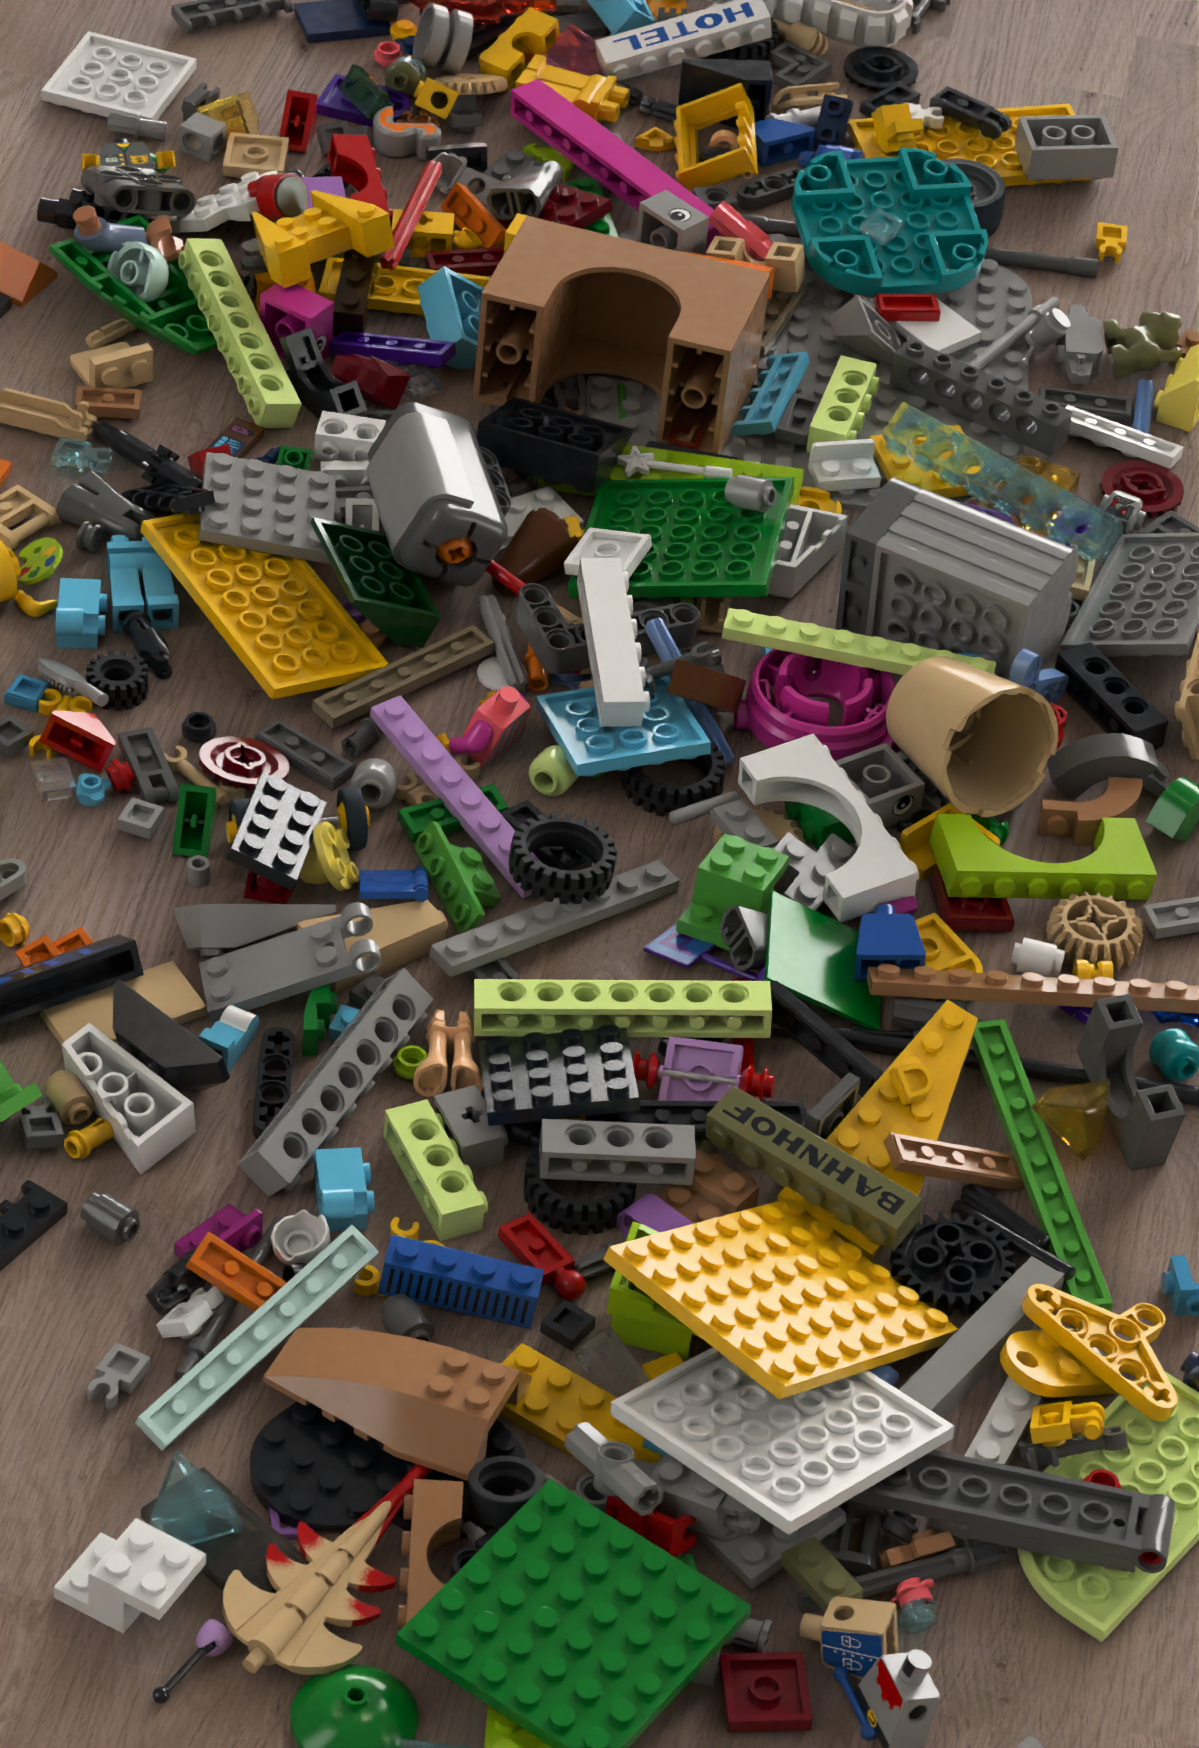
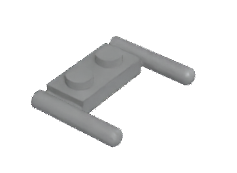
(730, 816)

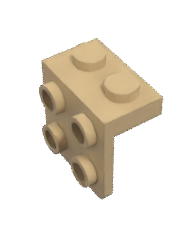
(115, 365)

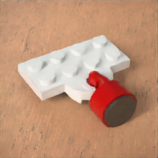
(268, 194)

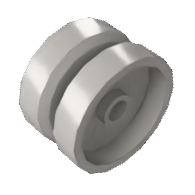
(443, 38)

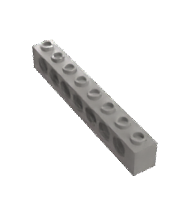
(335, 1083)

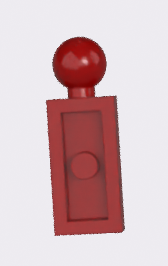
(539, 1249)

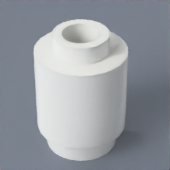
(1037, 957)

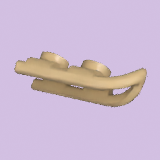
(799, 96)

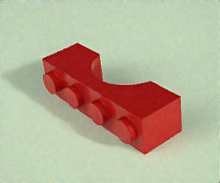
(355, 162)

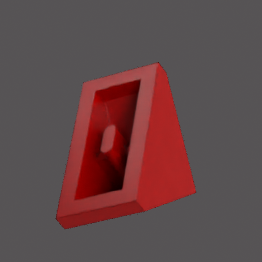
(299, 120)
(79, 737)

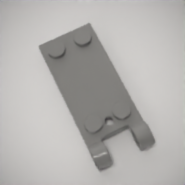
(290, 963)

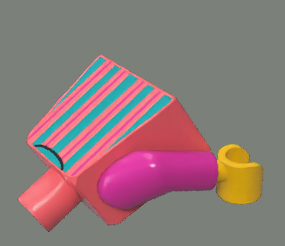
(492, 727)

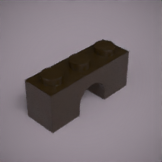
(353, 292)

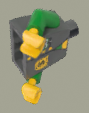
(130, 154)

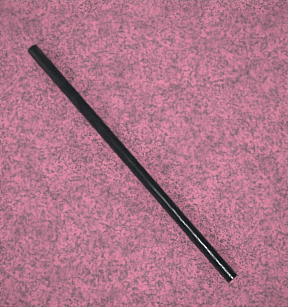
(1032, 1067)

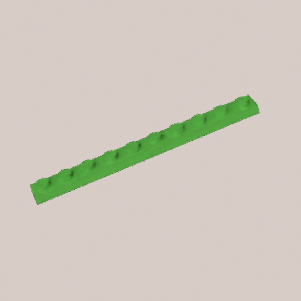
(1038, 1161)

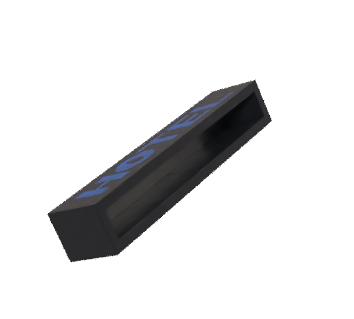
(68, 976)

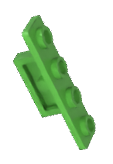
(457, 877)

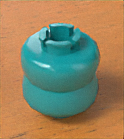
(1174, 1054)

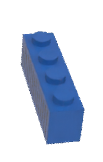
(461, 1281)

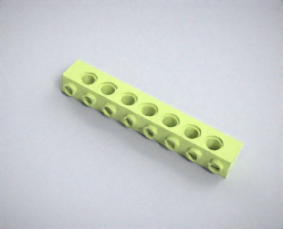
(239, 333)
(640, 1006)

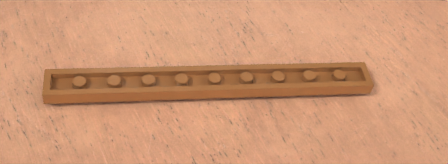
(1028, 988)

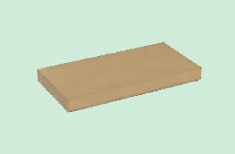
(160, 985)

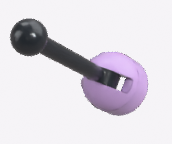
(211, 1641)

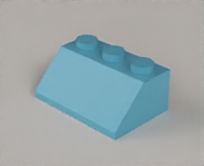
(453, 313)

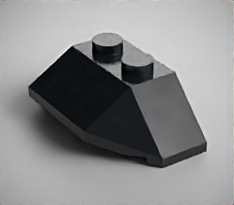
(164, 1044)

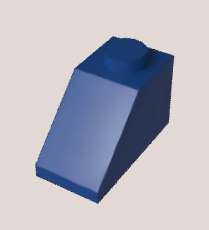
(781, 141)

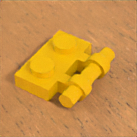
(1058, 1421)

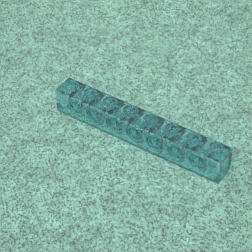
(911, 423)

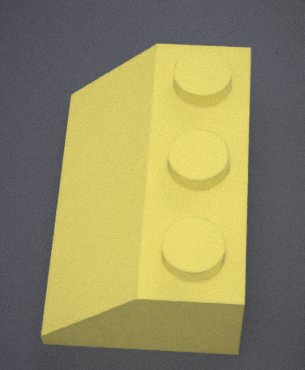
(1180, 399)

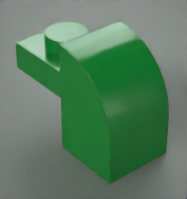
(1177, 809)

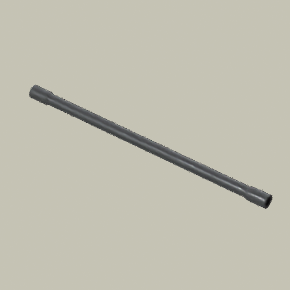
(1071, 265)

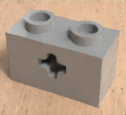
(467, 1124)

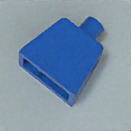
(888, 940)

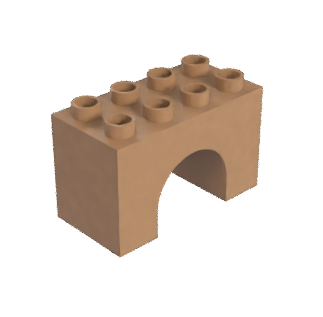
(623, 309)

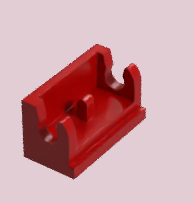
(655, 1527)

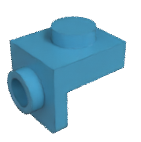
(1180, 1287)

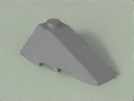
(232, 925)

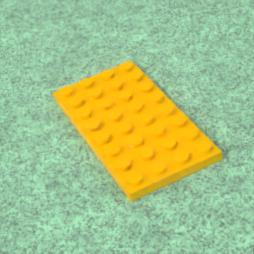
(965, 142)
(267, 610)

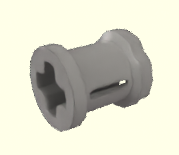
(753, 1635)

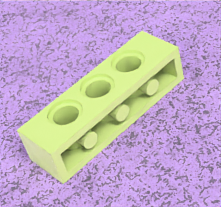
(844, 402)
(434, 1170)

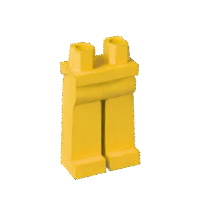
(593, 95)

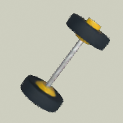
(350, 815)

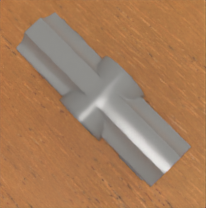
(614, 1468)

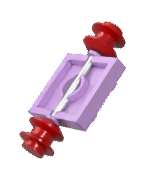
(701, 1071)

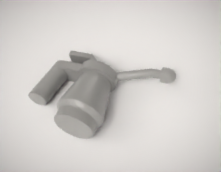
(1050, 328)

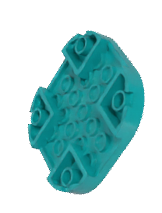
(940, 232)

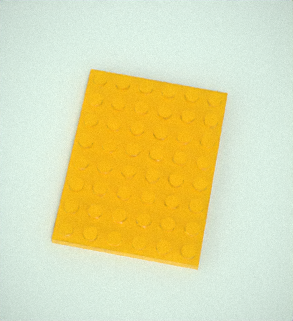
(781, 1296)

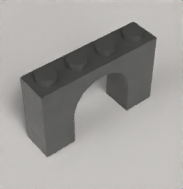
(1143, 1119)

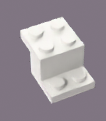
(129, 1575)

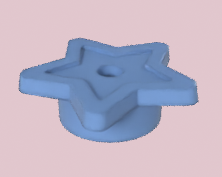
(570, 679)

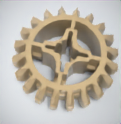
(1095, 930)

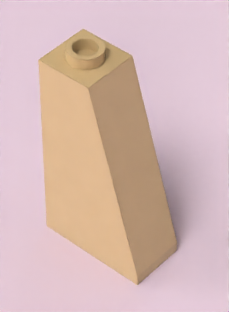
(401, 933)

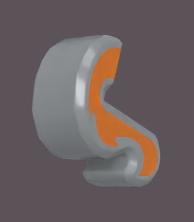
(403, 139)

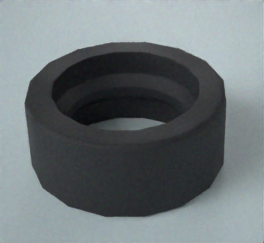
(498, 1473)

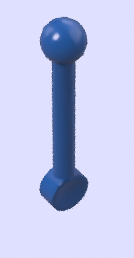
(841, 1675)

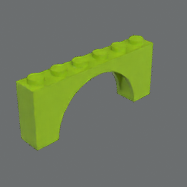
(981, 869)

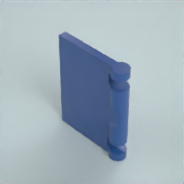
(394, 884)

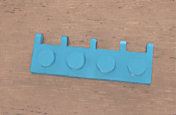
(773, 395)

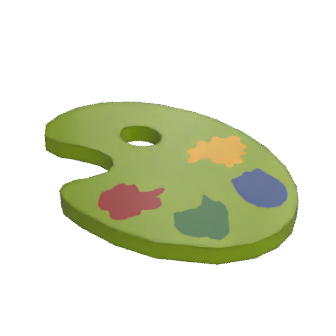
(42, 560)

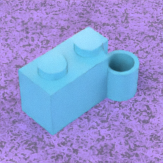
(79, 613)
(341, 1188)

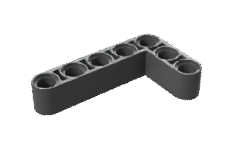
(565, 648)

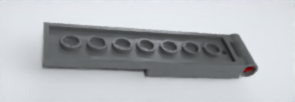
(1033, 1510)

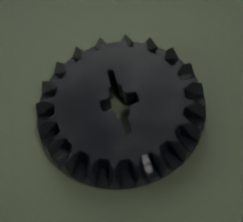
(880, 68)

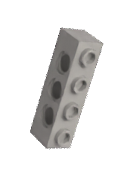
(617, 1152)

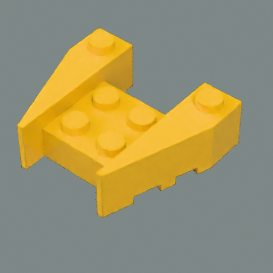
(320, 232)

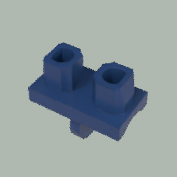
(832, 121)

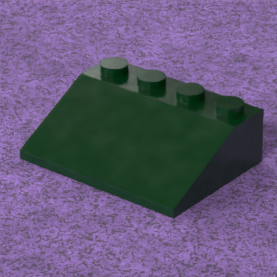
(377, 584)

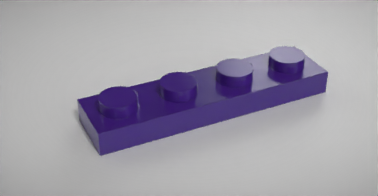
(393, 348)

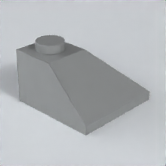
(864, 331)

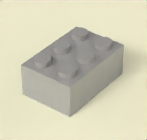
(1066, 147)

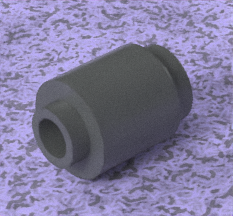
(110, 1217)
(405, 1318)

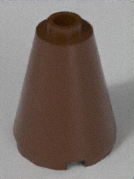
(536, 548)

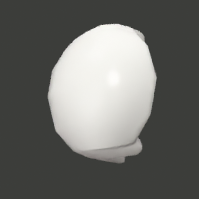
(300, 1237)

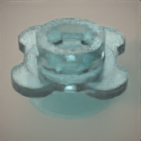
(918, 1616)

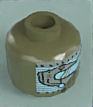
(405, 74)

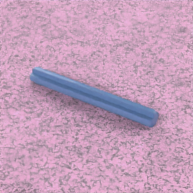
(668, 650)

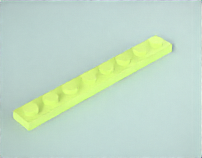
(834, 644)

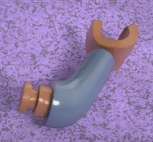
(101, 236)

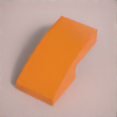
(44, 948)

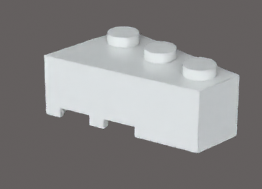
(806, 546)

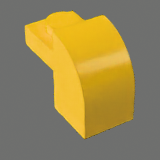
(895, 127)

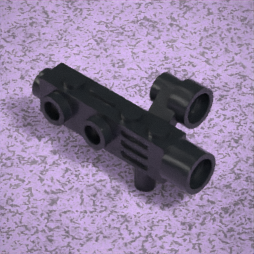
(62, 210)

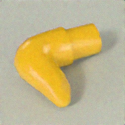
(32, 607)

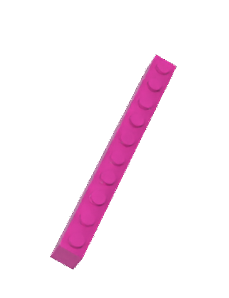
(596, 149)

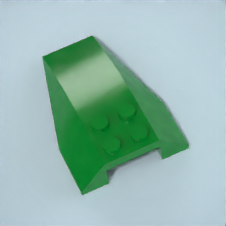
(169, 318)

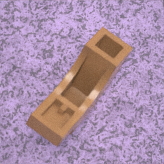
(1083, 819)

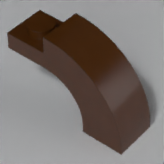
(706, 686)

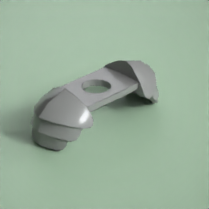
(455, 170)

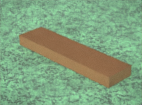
(953, 1162)

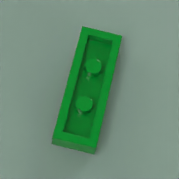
(417, 817)

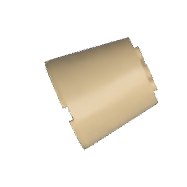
(972, 733)

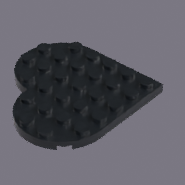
(332, 1477)

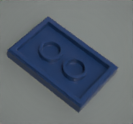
(336, 21)

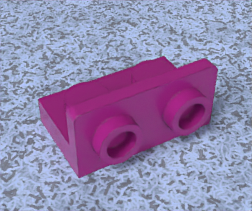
(227, 1224)

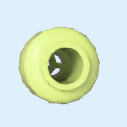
(551, 772)

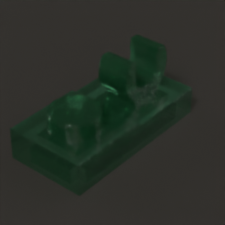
(364, 92)

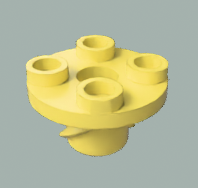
(329, 859)

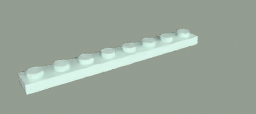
(256, 1338)

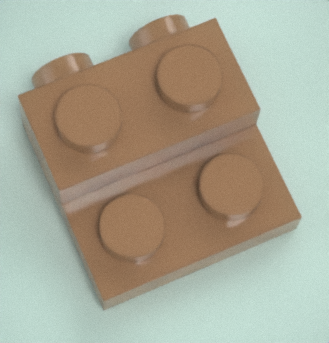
(714, 1190)

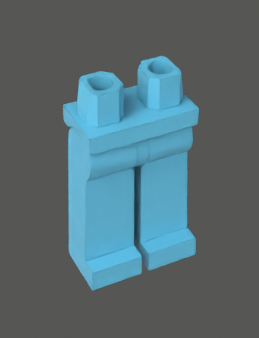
(135, 562)

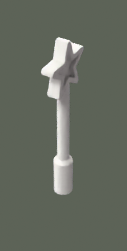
(642, 462)

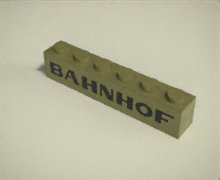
(813, 1168)

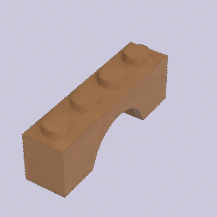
(435, 1520)

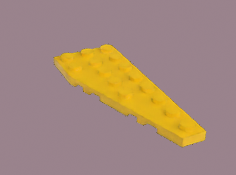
(861, 1134)

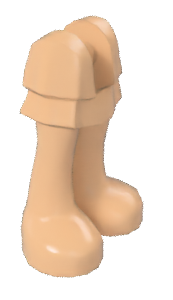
(431, 1074)

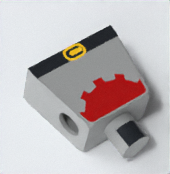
(900, 1699)

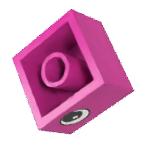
(293, 310)

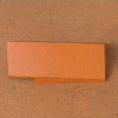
(22, 275)

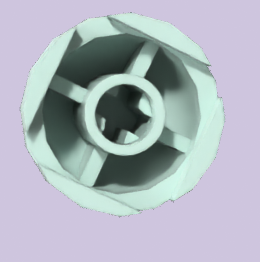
(140, 269)

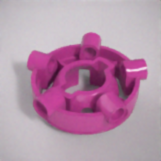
(799, 716)

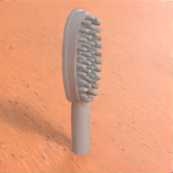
(63, 675)

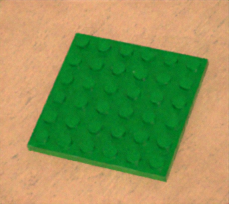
(696, 536)
(573, 1624)

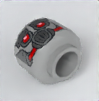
(1126, 508)

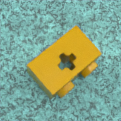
(431, 233)

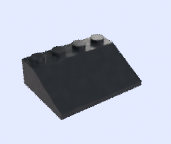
(553, 443)

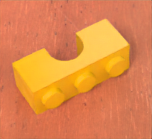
(530, 33)

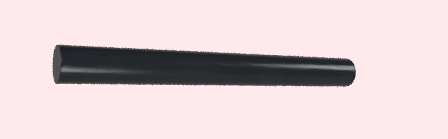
(1016, 1241)

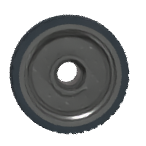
(986, 192)

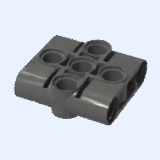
(138, 190)

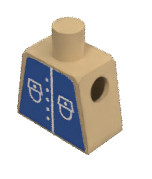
(853, 1633)

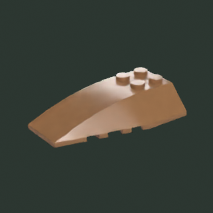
(400, 1390)

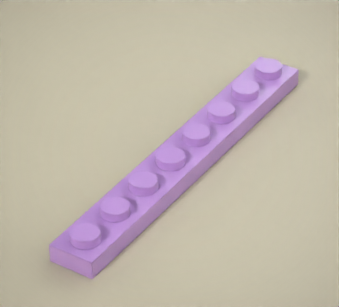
(448, 782)

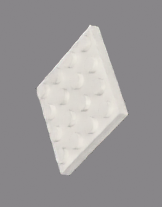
(118, 78)

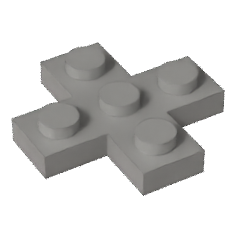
(810, 867)

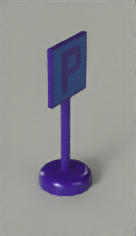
(687, 951)

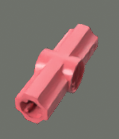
(733, 225)

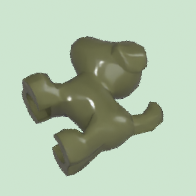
(1143, 345)

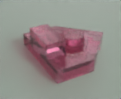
(574, 52)

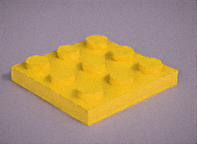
(906, 470)

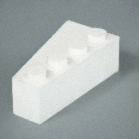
(141, 1107)

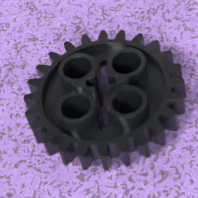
(936, 1249)

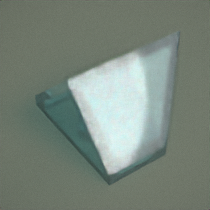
(193, 1505)

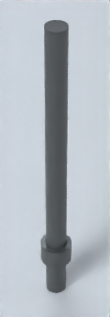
(202, 1345)

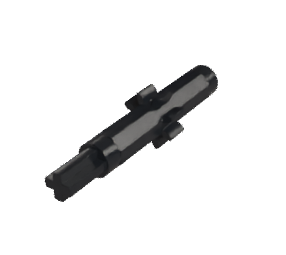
(158, 464)

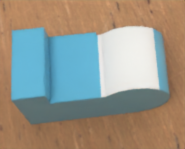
(231, 1034)

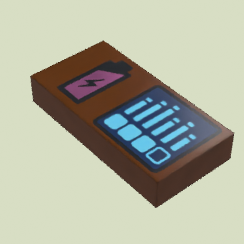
(240, 436)

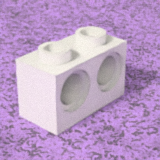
(345, 436)

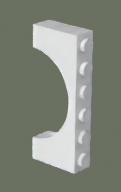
(809, 775)

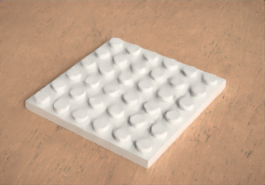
(786, 1454)

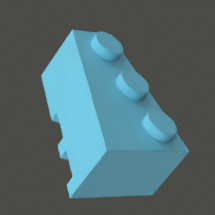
(623, 14)

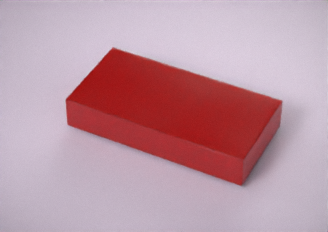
(907, 307)

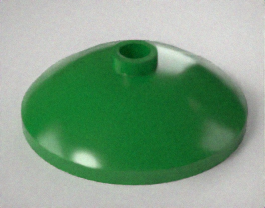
(328, 1717)

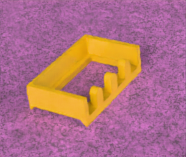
(706, 112)

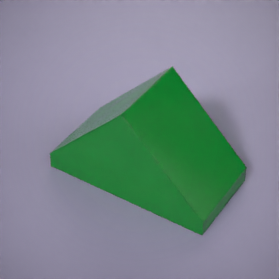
(194, 820)

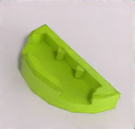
(550, 154)

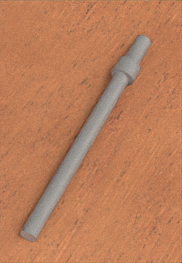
(1015, 333)

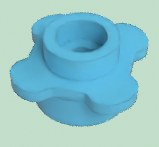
(91, 789)

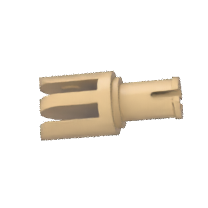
(803, 36)

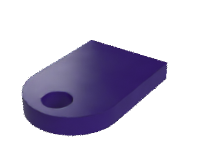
(336, 105)

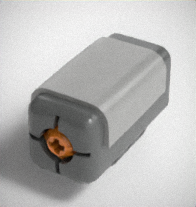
(438, 494)

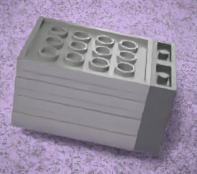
(953, 578)

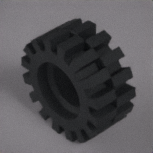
(119, 667)

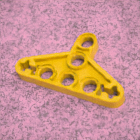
(1097, 1330)

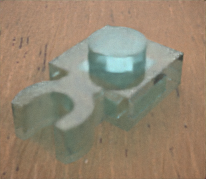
(77, 454)

